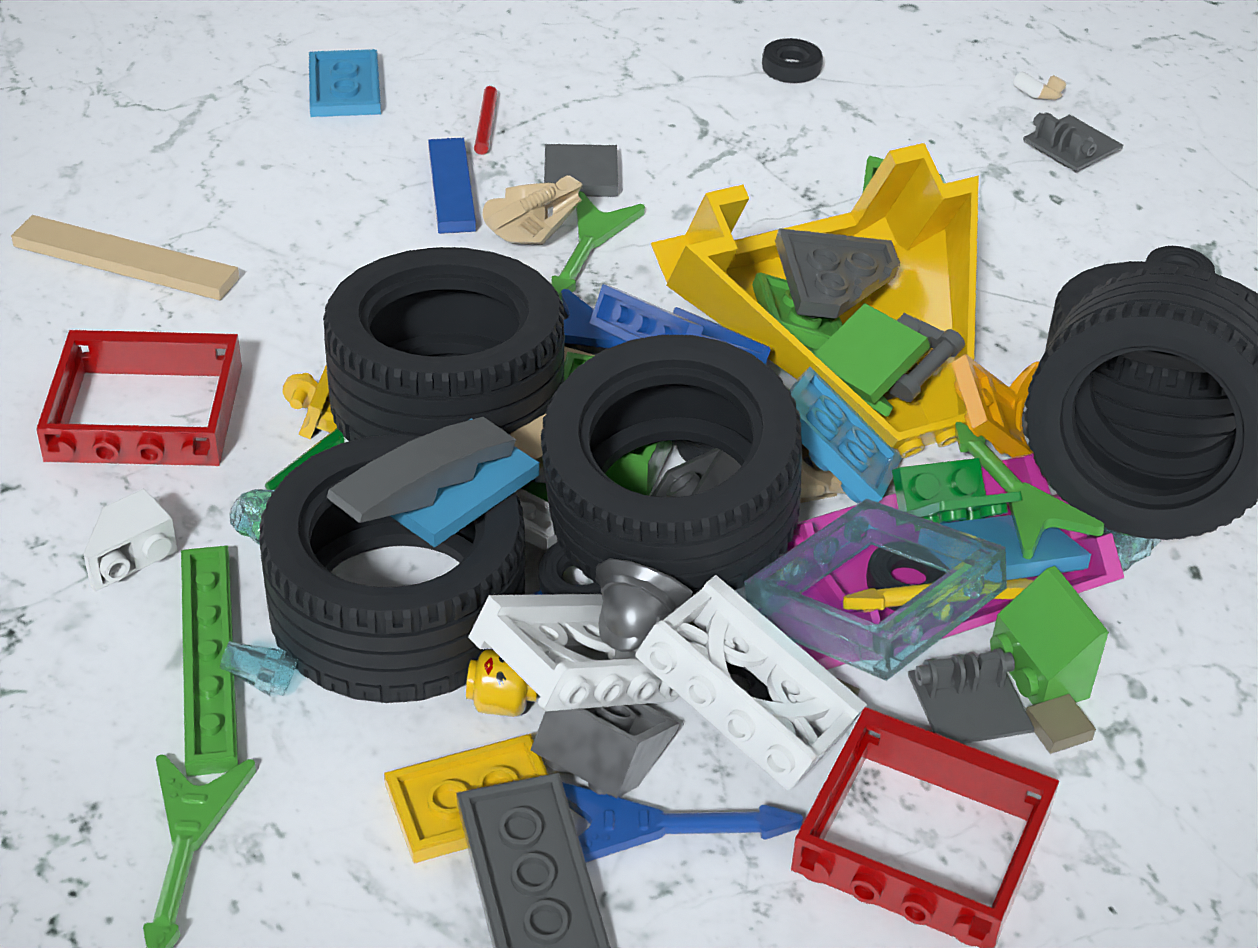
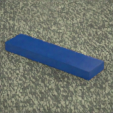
(451, 186)

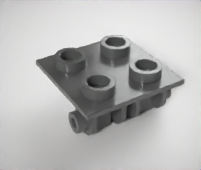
(1070, 140)
(971, 697)

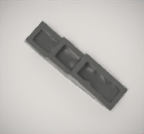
(415, 471)

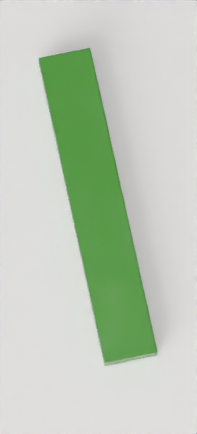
(208, 690)

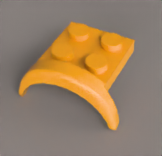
(992, 406)

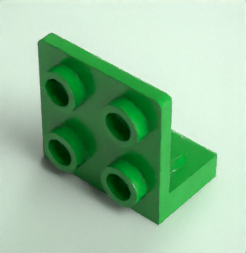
(948, 492)

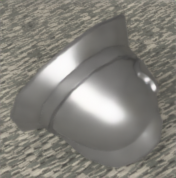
(634, 601)

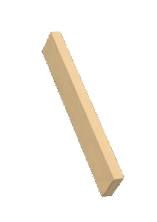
(126, 257)

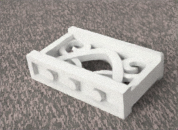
(744, 637)
(532, 640)

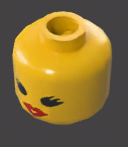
(496, 686)

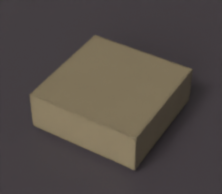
(1060, 723)

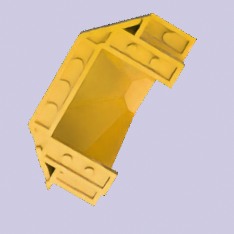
(936, 281)

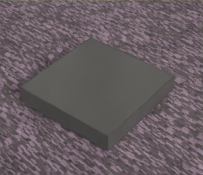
(589, 164)

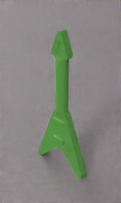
(593, 230)
(1037, 508)
(191, 817)

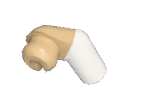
(1038, 89)

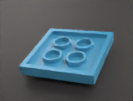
(842, 440)

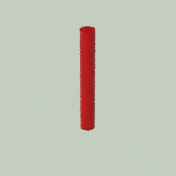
(485, 120)

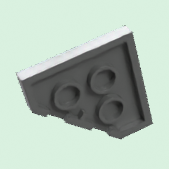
(832, 270)

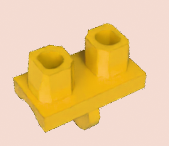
(305, 392)

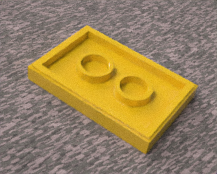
(427, 792)

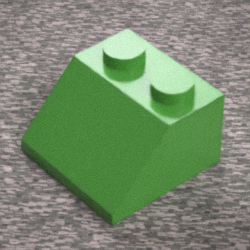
(1052, 640)

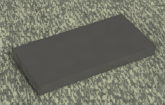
(530, 866)

